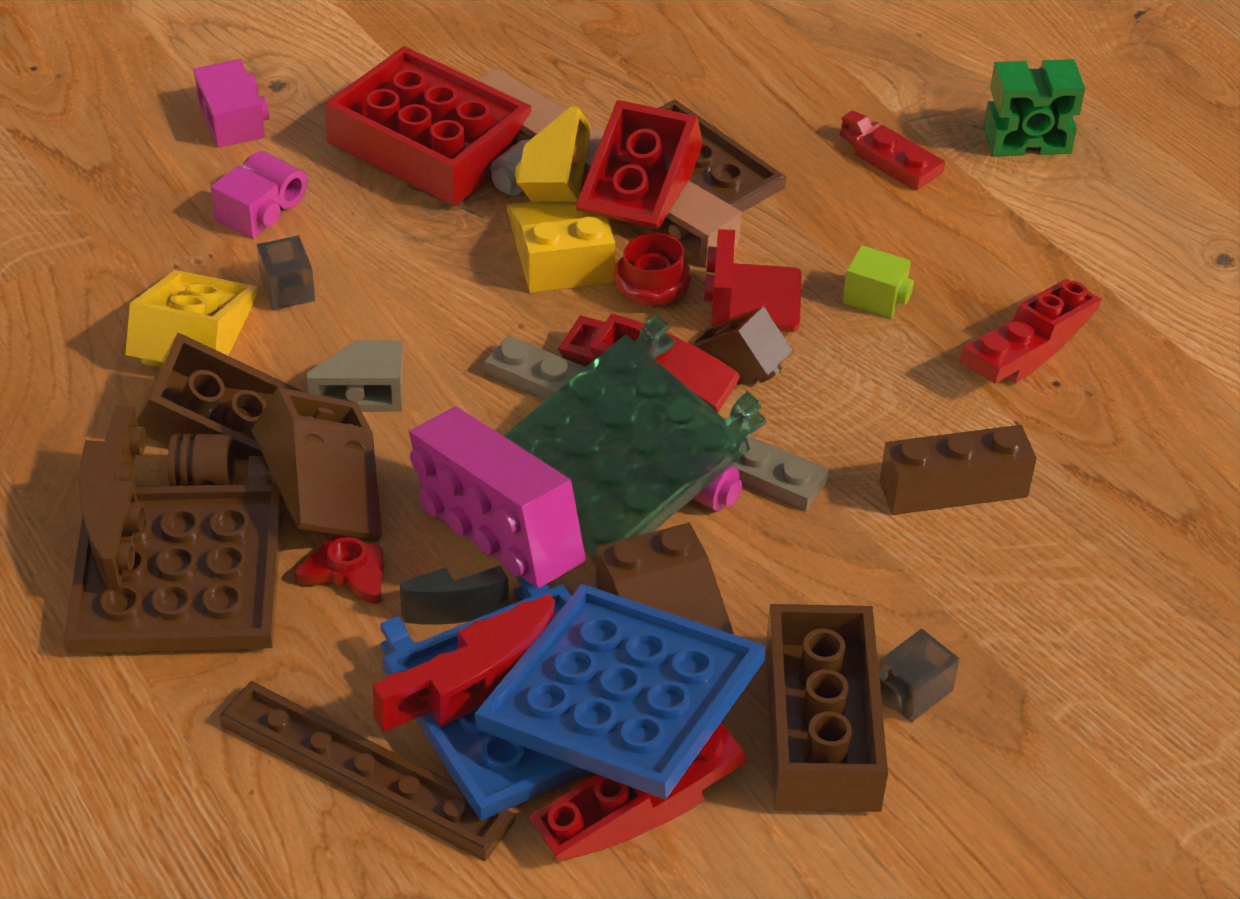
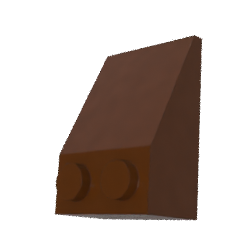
(206, 394)
(665, 573)

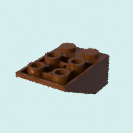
(322, 462)

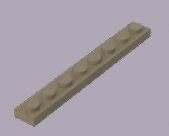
(761, 468)

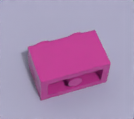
(230, 102)

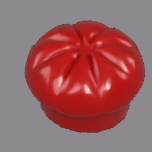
(653, 270)

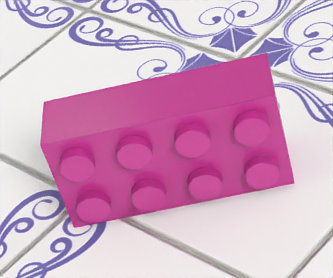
(497, 496)

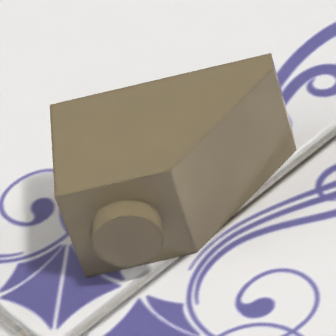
(364, 374)

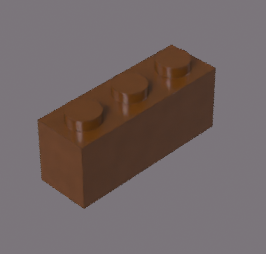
(957, 469)

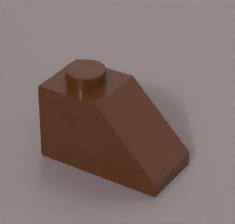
(747, 345)

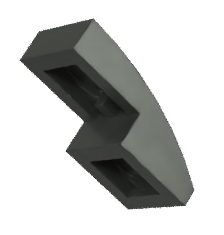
(441, 600)

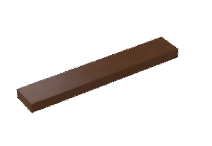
(364, 769)

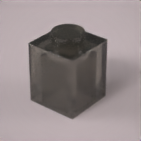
(286, 272)
(917, 675)

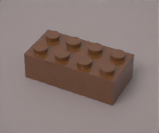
(825, 708)

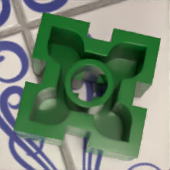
(1033, 107)

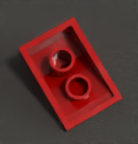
(641, 164)

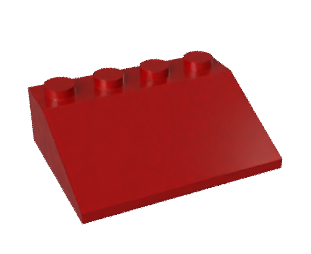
(425, 124)

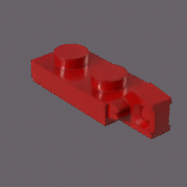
(890, 151)

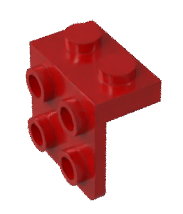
(748, 286)

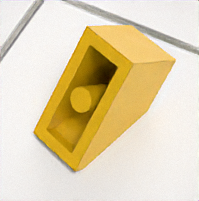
(555, 159)

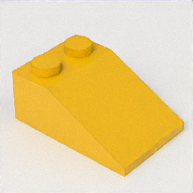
(562, 245)
(189, 304)

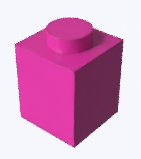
(245, 201)

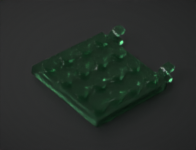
(634, 438)

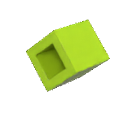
(877, 282)

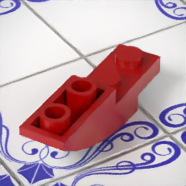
(1034, 335)
(692, 366)
(462, 679)
(610, 813)

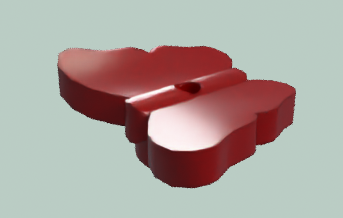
(347, 562)

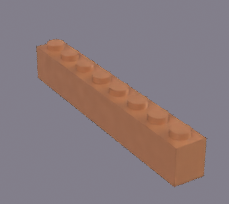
(692, 218)

